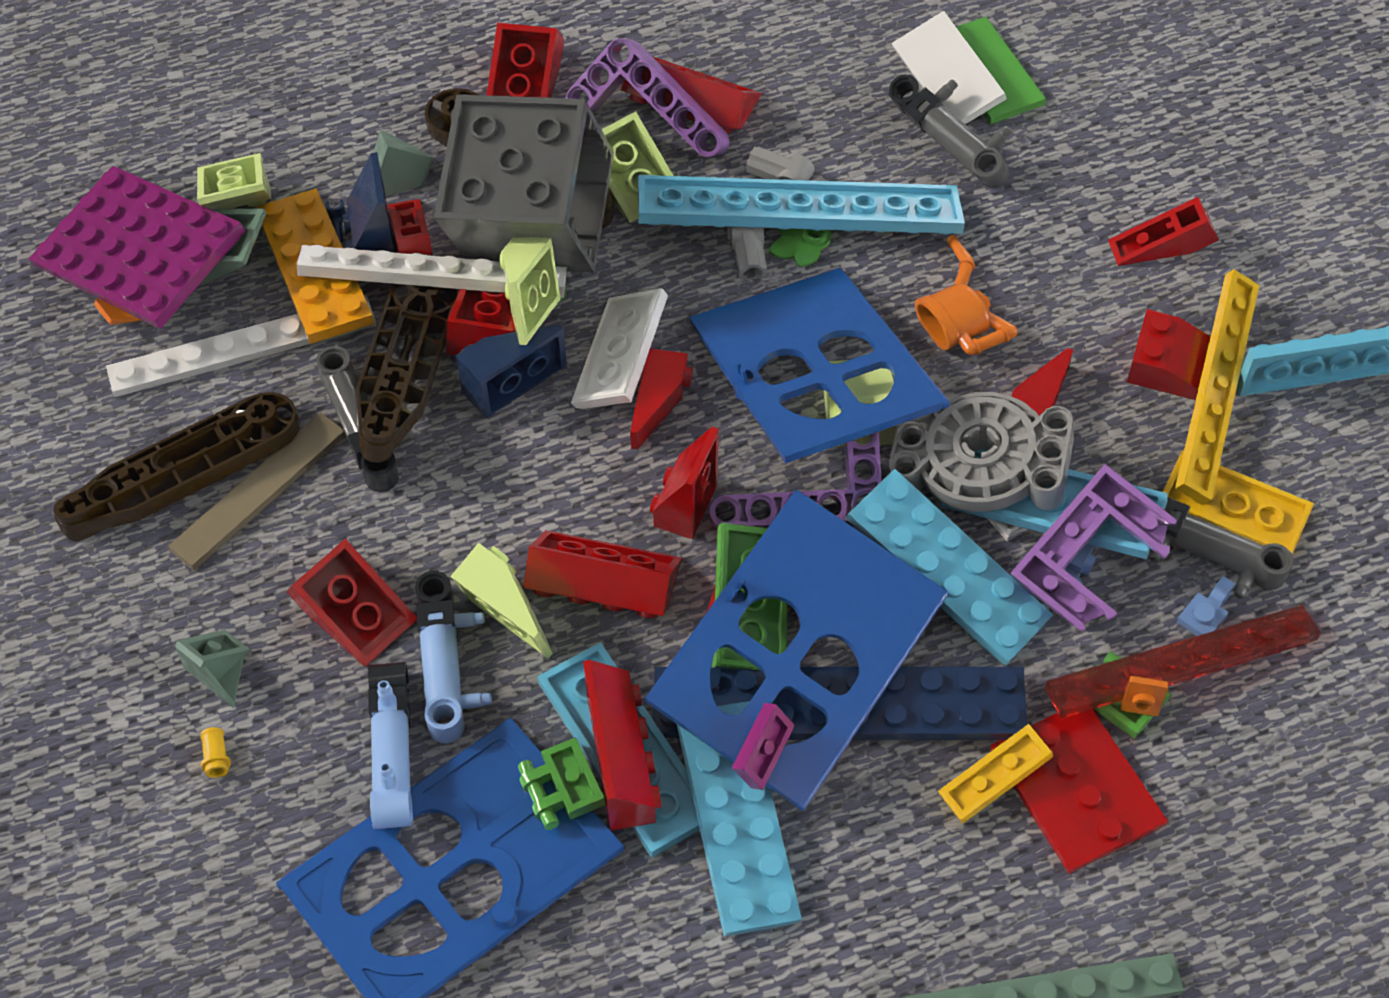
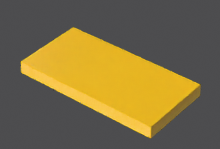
(1248, 508)

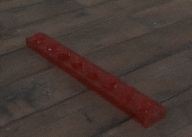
(1183, 659)

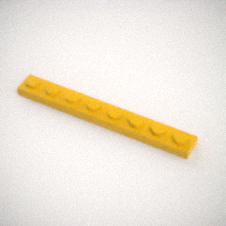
(1217, 388)

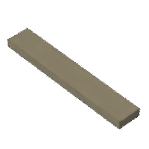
(256, 491)

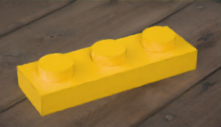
(995, 773)

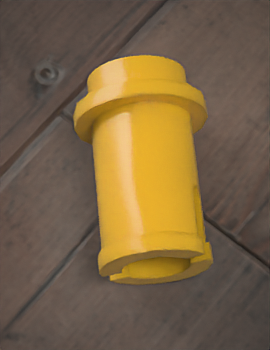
(214, 753)

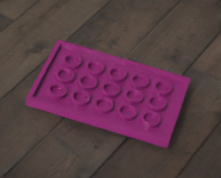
(137, 246)

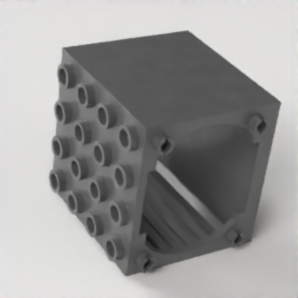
(524, 173)

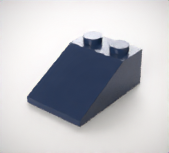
(368, 211)
(502, 370)

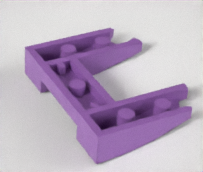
(1102, 498)

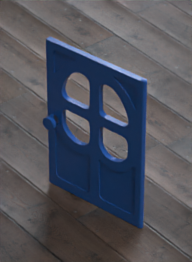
(797, 323)
(839, 590)
(497, 829)

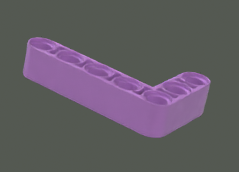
(652, 92)
(845, 498)

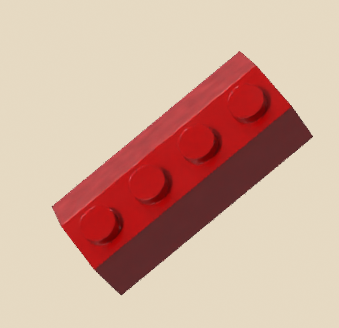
(722, 100)
(601, 573)
(620, 746)

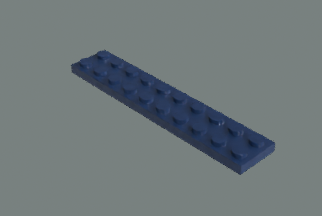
(914, 705)

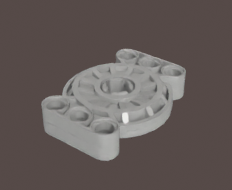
(1006, 473)

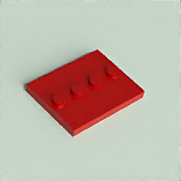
(1086, 793)

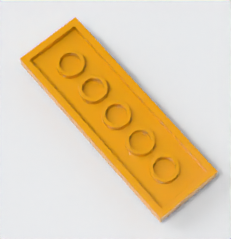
(323, 304)

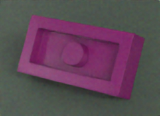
(763, 746)

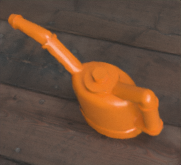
(961, 313)

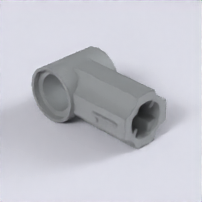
(775, 166)
(748, 251)

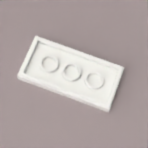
(939, 54)
(619, 349)

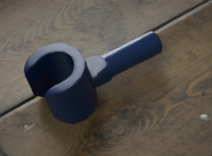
(336, 217)

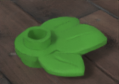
(800, 246)

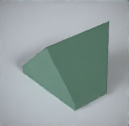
(401, 164)
(214, 661)

